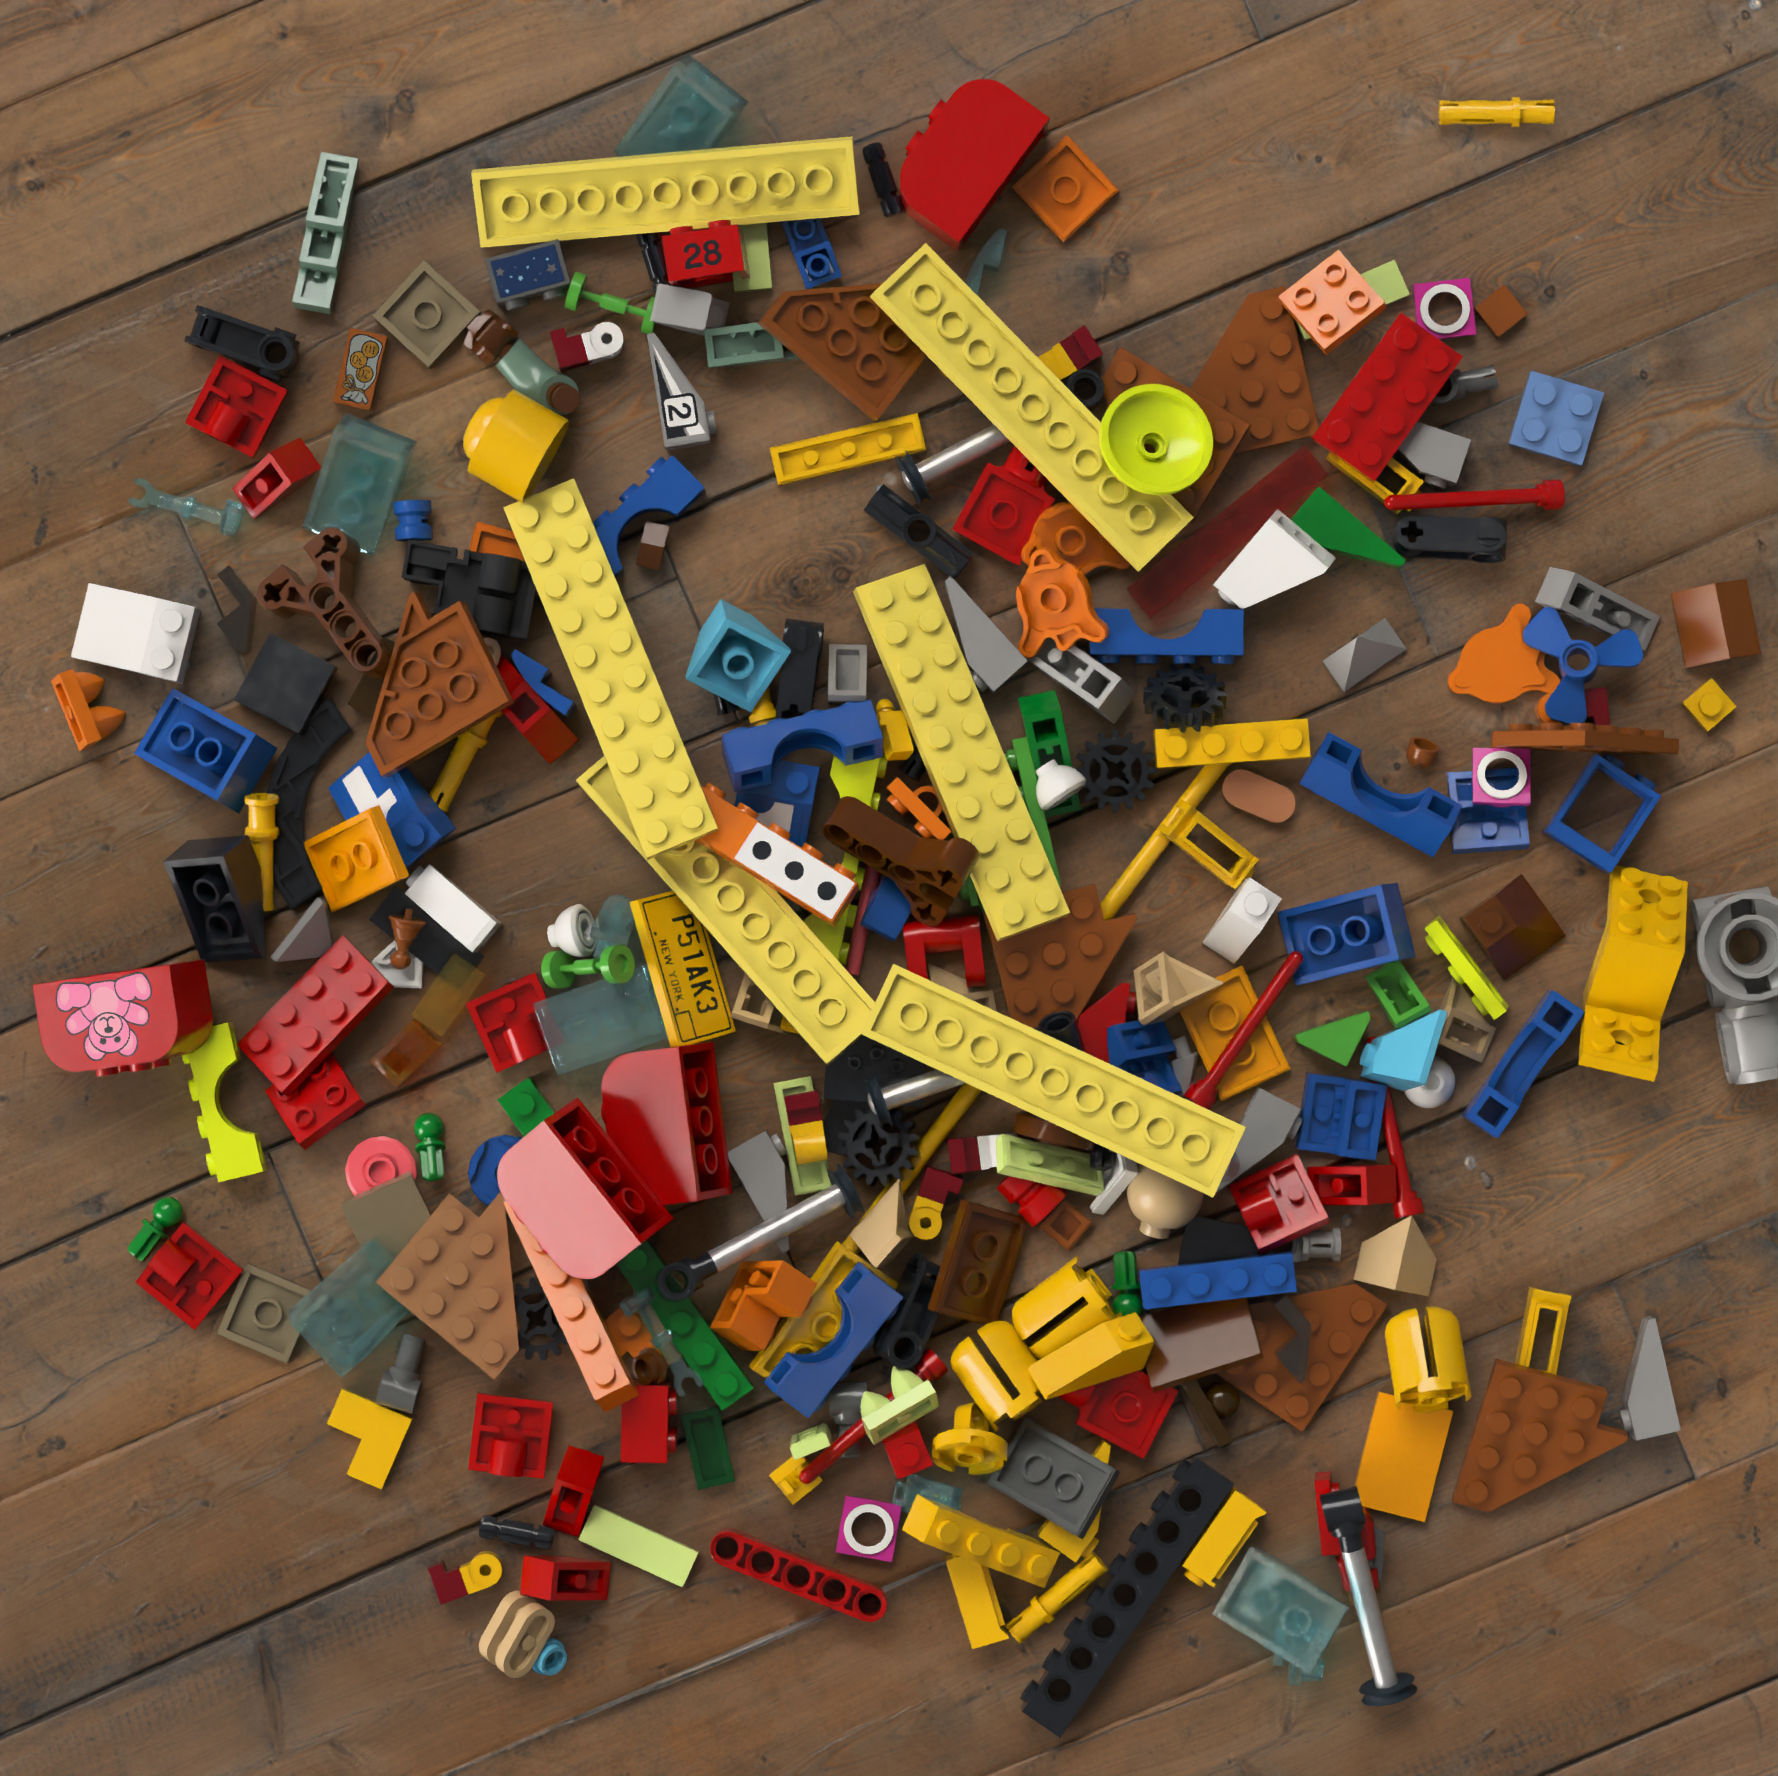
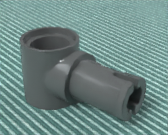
(1467, 382)
(400, 1384)
(845, 1408)

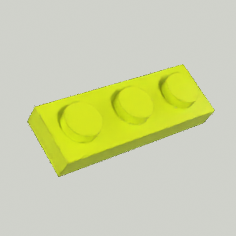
(1465, 969)

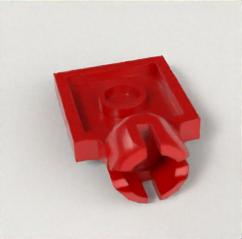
(1004, 507)
(1123, 1410)

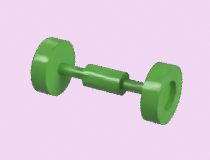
(607, 301)
(615, 965)

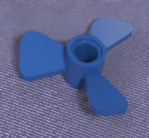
(1550, 636)

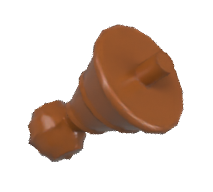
(405, 931)

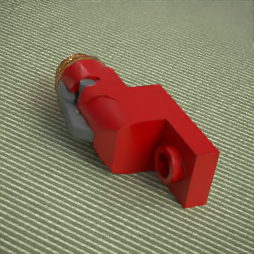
(1372, 1538)

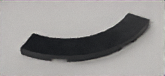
(291, 783)

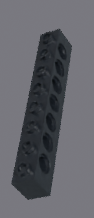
(1058, 1713)

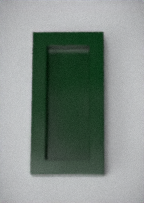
(708, 1447)

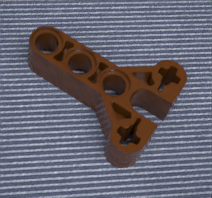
(334, 577)
(923, 868)

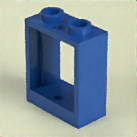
(1582, 846)

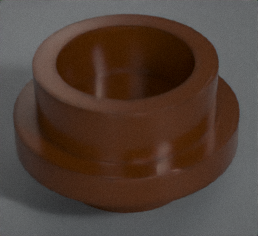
(650, 1367)

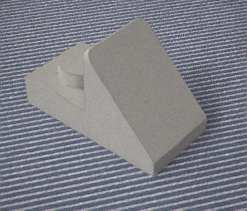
(688, 309)

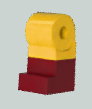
(1072, 354)
(806, 1127)
(925, 1216)
(465, 1579)

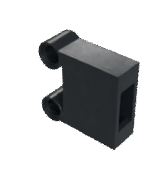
(863, 1059)

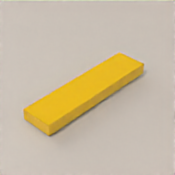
(847, 449)

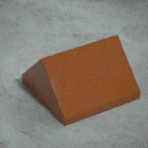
(1715, 623)

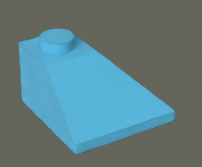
(736, 656)
(1404, 1054)

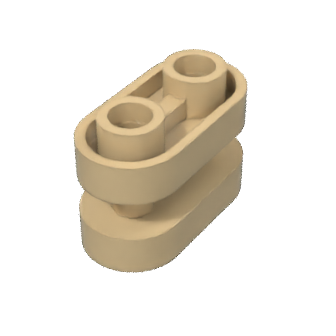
(516, 1634)

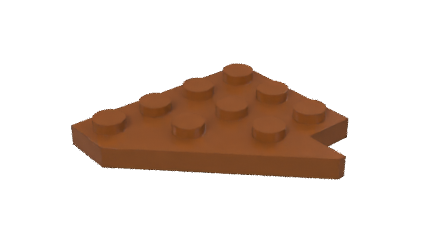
(846, 342)
(1261, 374)
(1227, 429)
(434, 686)
(1584, 738)
(1058, 961)
(1339, 1325)
(1529, 1434)

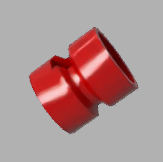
(1034, 1198)

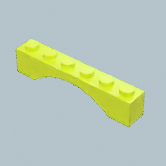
(857, 782)

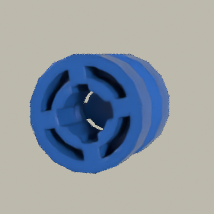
(413, 520)

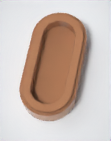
(1258, 796)

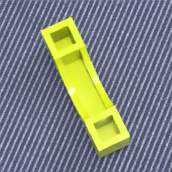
(233, 1150)

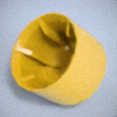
(513, 443)

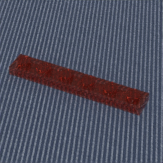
(1226, 532)

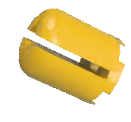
(1055, 1296)
(1408, 1361)
(983, 1381)

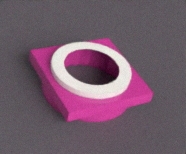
(1462, 289)
(1486, 795)
(887, 1511)

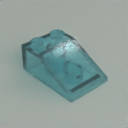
(684, 114)
(359, 481)
(600, 1021)
(348, 1310)
(1281, 1609)

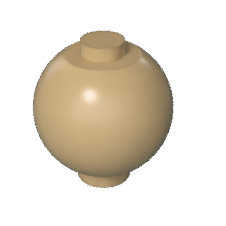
(1161, 1202)

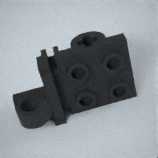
(491, 585)

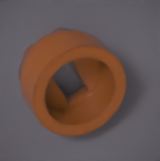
(1422, 751)

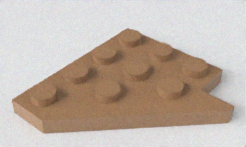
(461, 1282)

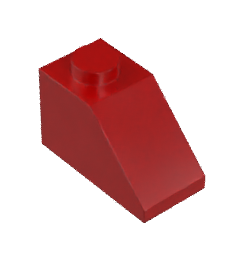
(276, 477)
(1354, 1184)
(907, 1451)
(573, 1490)
(564, 1578)

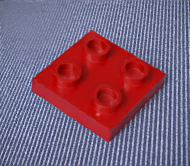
(236, 406)
(509, 1022)
(318, 1102)
(1279, 1204)
(189, 1275)
(510, 1436)

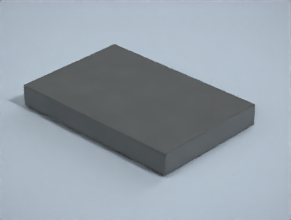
(1054, 1478)

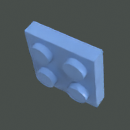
(1555, 418)

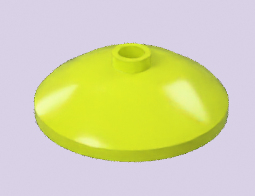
(1167, 422)

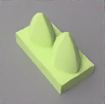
(911, 1402)

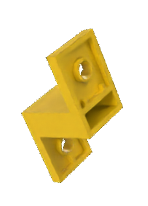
(1633, 973)

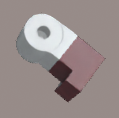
(587, 348)
(973, 1152)

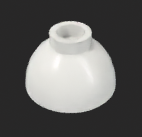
(1057, 784)
(573, 931)
(1438, 1087)

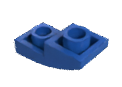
(811, 251)
(886, 910)

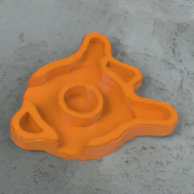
(1072, 539)
(1056, 605)
(1500, 665)

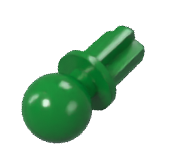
(429, 1129)
(166, 1213)
(1126, 1281)

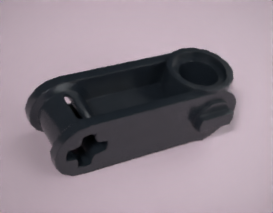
(243, 342)
(1452, 538)
(801, 666)
(913, 1319)

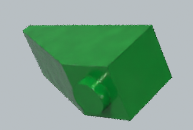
(1342, 532)
(1047, 739)

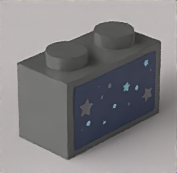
(528, 275)

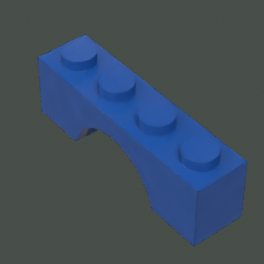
(667, 490)
(1215, 636)
(845, 731)
(1415, 818)
(1521, 1063)
(1217, 1280)
(808, 1378)

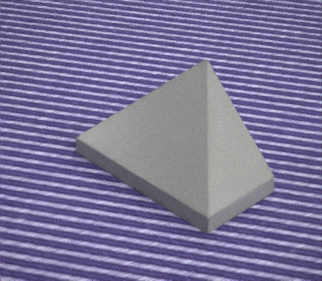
(1364, 655)
(847, 673)
(309, 937)

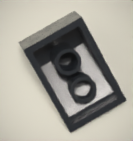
(220, 897)

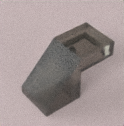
(239, 623)
(1295, 1350)

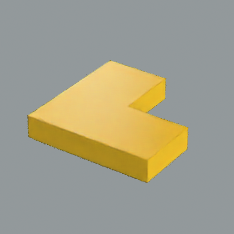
(380, 1431)

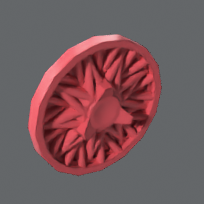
(377, 1162)

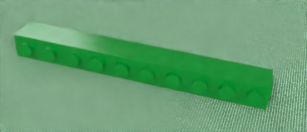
(691, 1330)

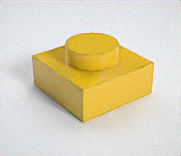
(1708, 705)

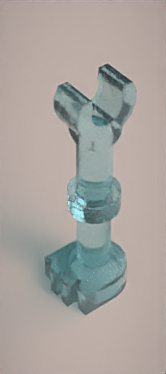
(227, 519)
(640, 1303)

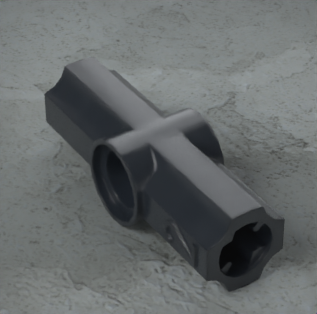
(899, 515)

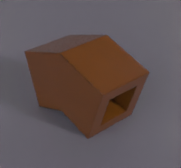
(653, 545)

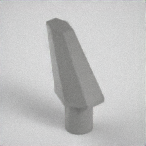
(1185, 1064)

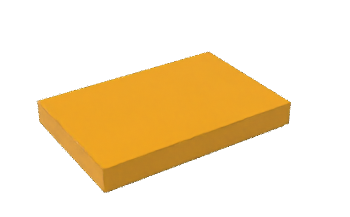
(356, 858)
(1215, 1021)
(1401, 1458)

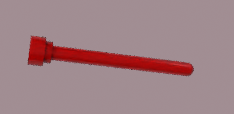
(1547, 495)
(1204, 1091)
(1407, 1200)
(927, 1368)

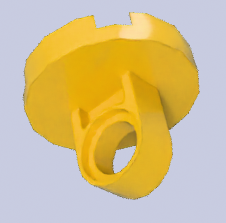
(970, 1443)

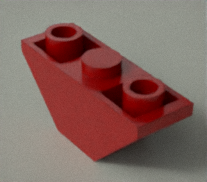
(534, 716)
(1102, 1014)

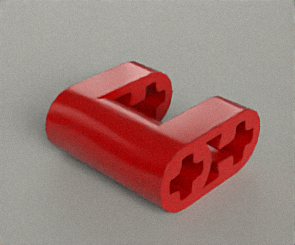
(950, 935)

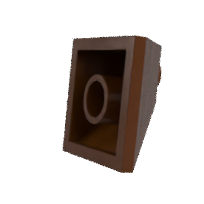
(1512, 926)

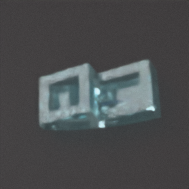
(988, 259)

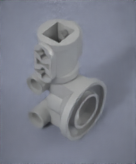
(1747, 991)

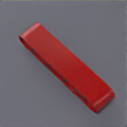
(786, 1559)

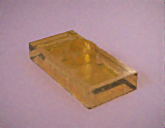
(448, 994)

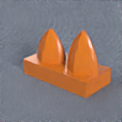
(85, 723)

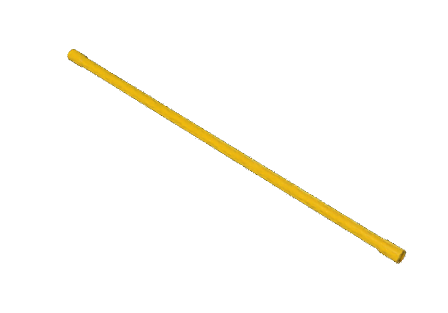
(1110, 905)

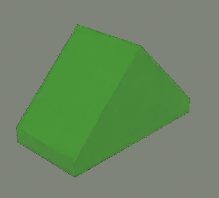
(1397, 994)
(1335, 1039)

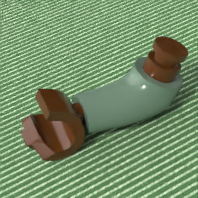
(524, 369)

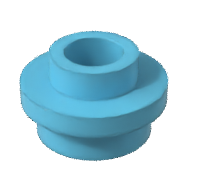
(551, 1658)

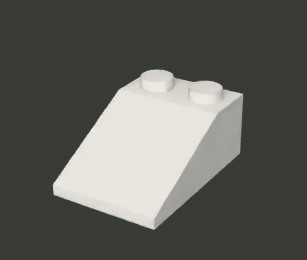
(136, 633)

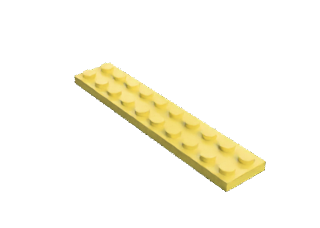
(665, 191)
(1025, 403)
(611, 669)
(961, 750)
(754, 930)
(1053, 1080)

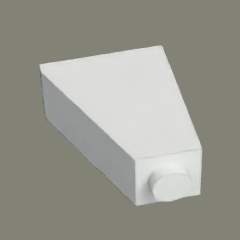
(1272, 562)
(452, 907)
(1241, 920)

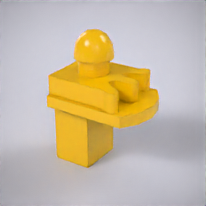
(895, 731)

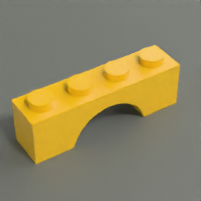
(1232, 743)
(980, 1542)

